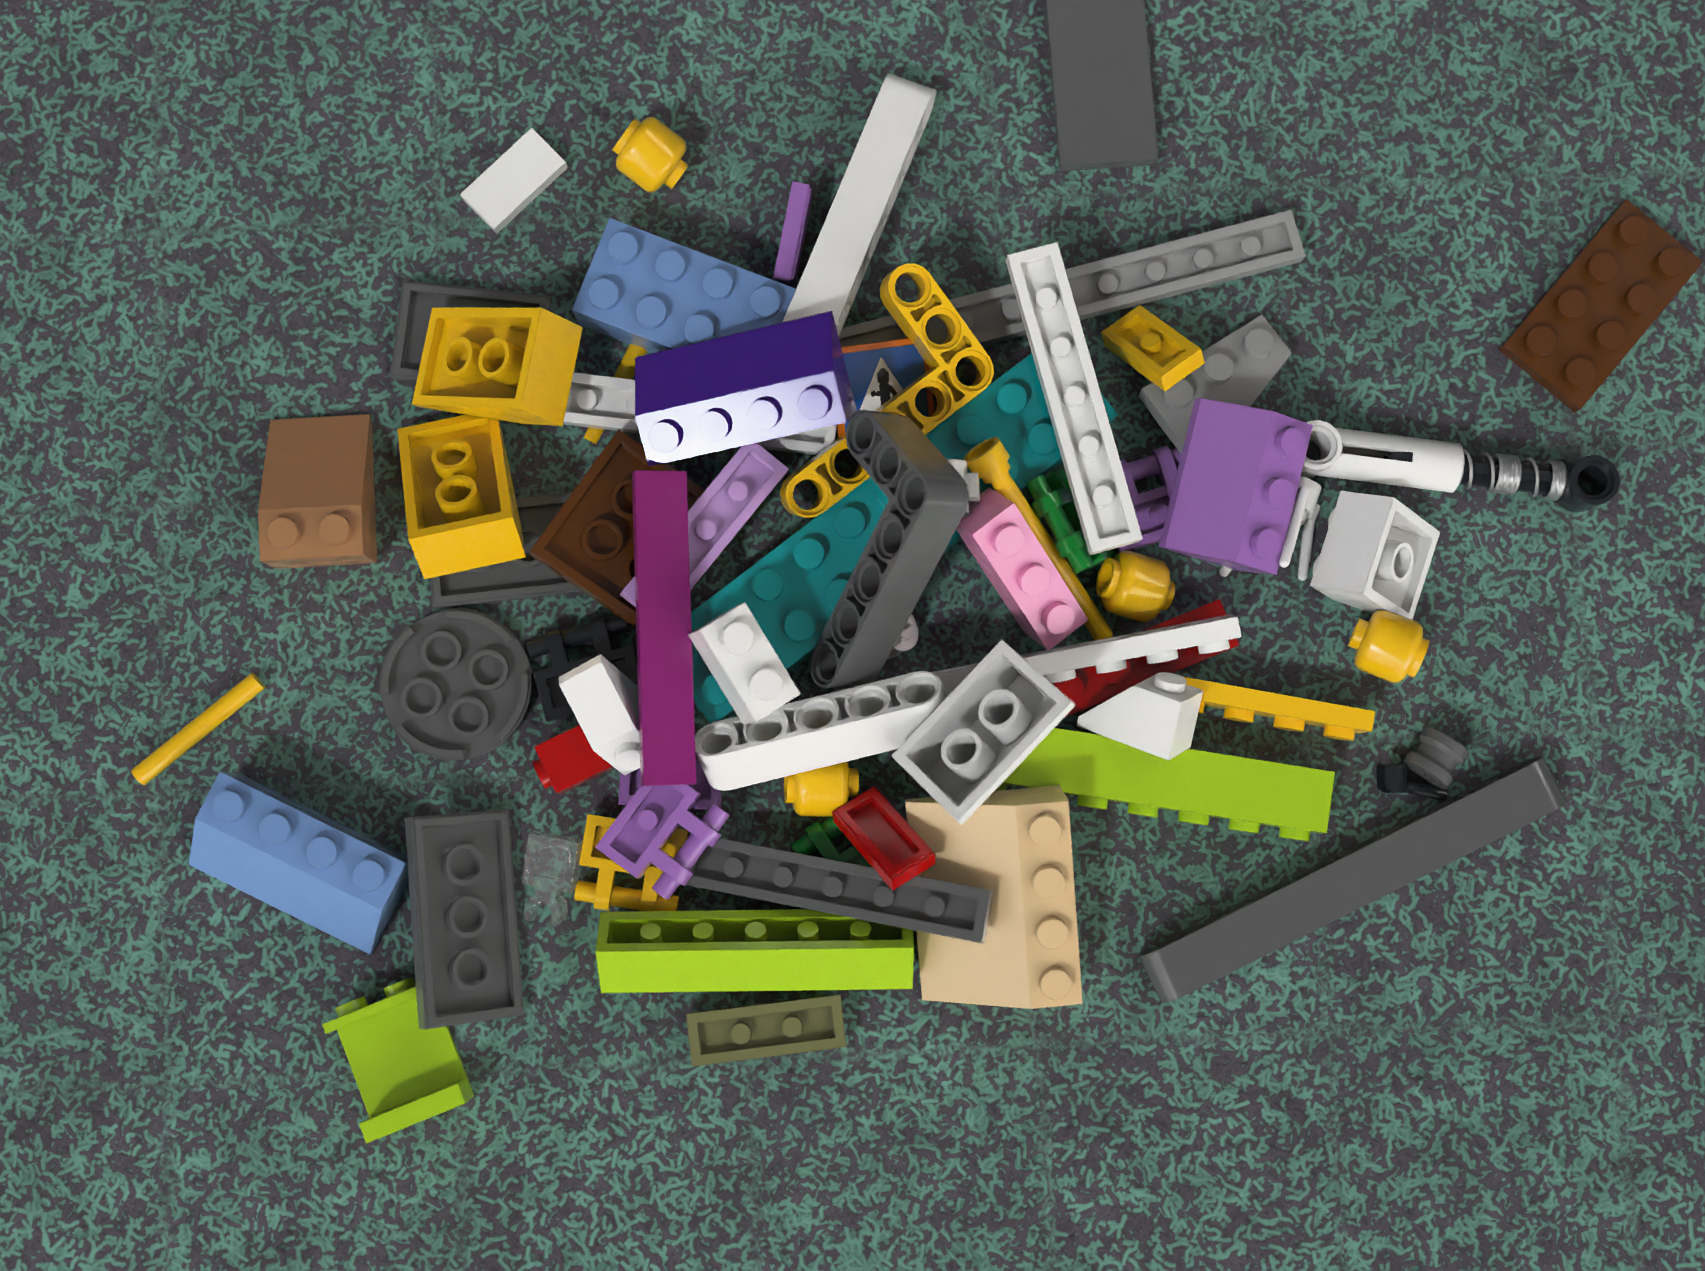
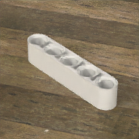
(818, 731)

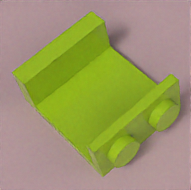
(397, 1066)

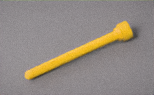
(992, 465)

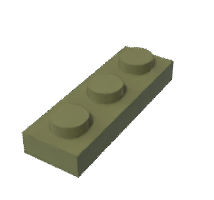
(766, 1029)

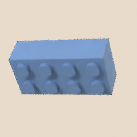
(670, 294)

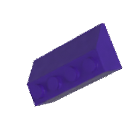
(742, 389)

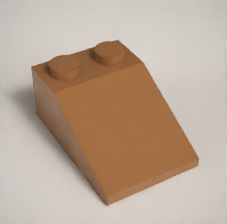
(318, 493)

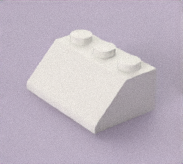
(982, 731)

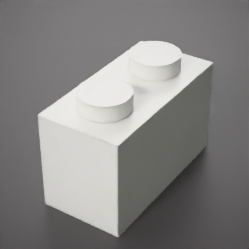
(744, 664)

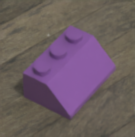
(1236, 486)

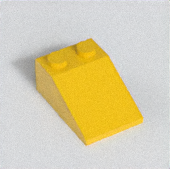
(498, 364)
(459, 495)

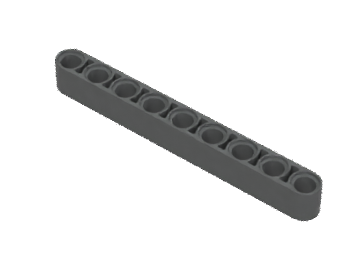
(1353, 881)

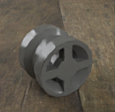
(1436, 757)

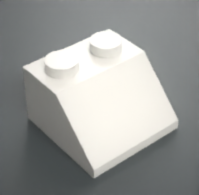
(1374, 554)

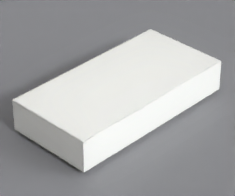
(514, 180)

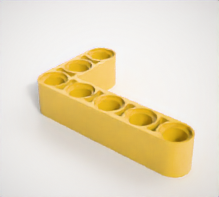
(939, 379)

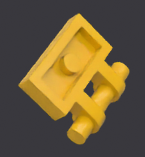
(604, 892)

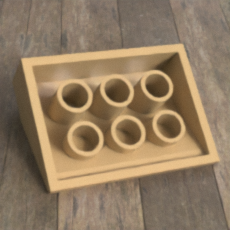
(1024, 854)

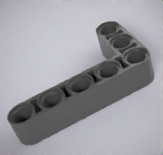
(902, 553)

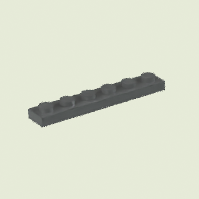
(843, 889)

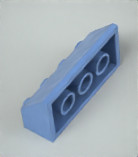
(298, 860)

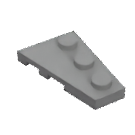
(1233, 373)

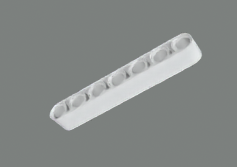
(863, 201)

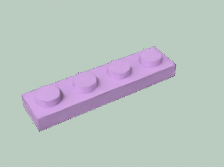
(726, 508)

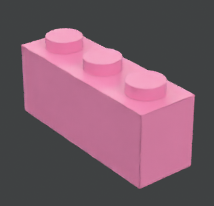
(1020, 569)

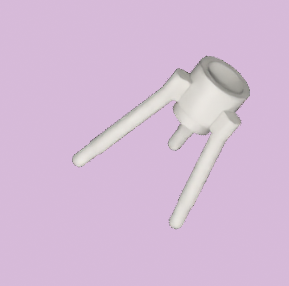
(1303, 513)

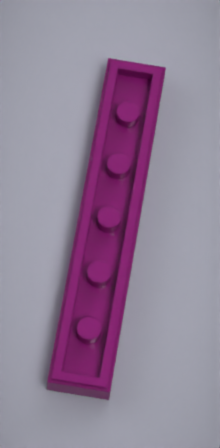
(663, 628)

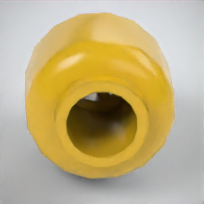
(650, 154)
(1135, 586)
(1388, 646)
(821, 789)

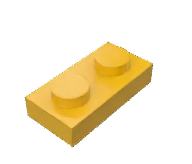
(1152, 348)

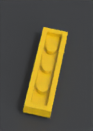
(1288, 711)

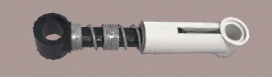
(1445, 466)

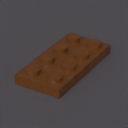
(1600, 305)

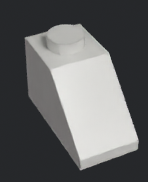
(606, 711)
(1149, 716)

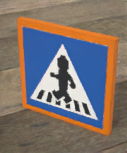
(883, 370)

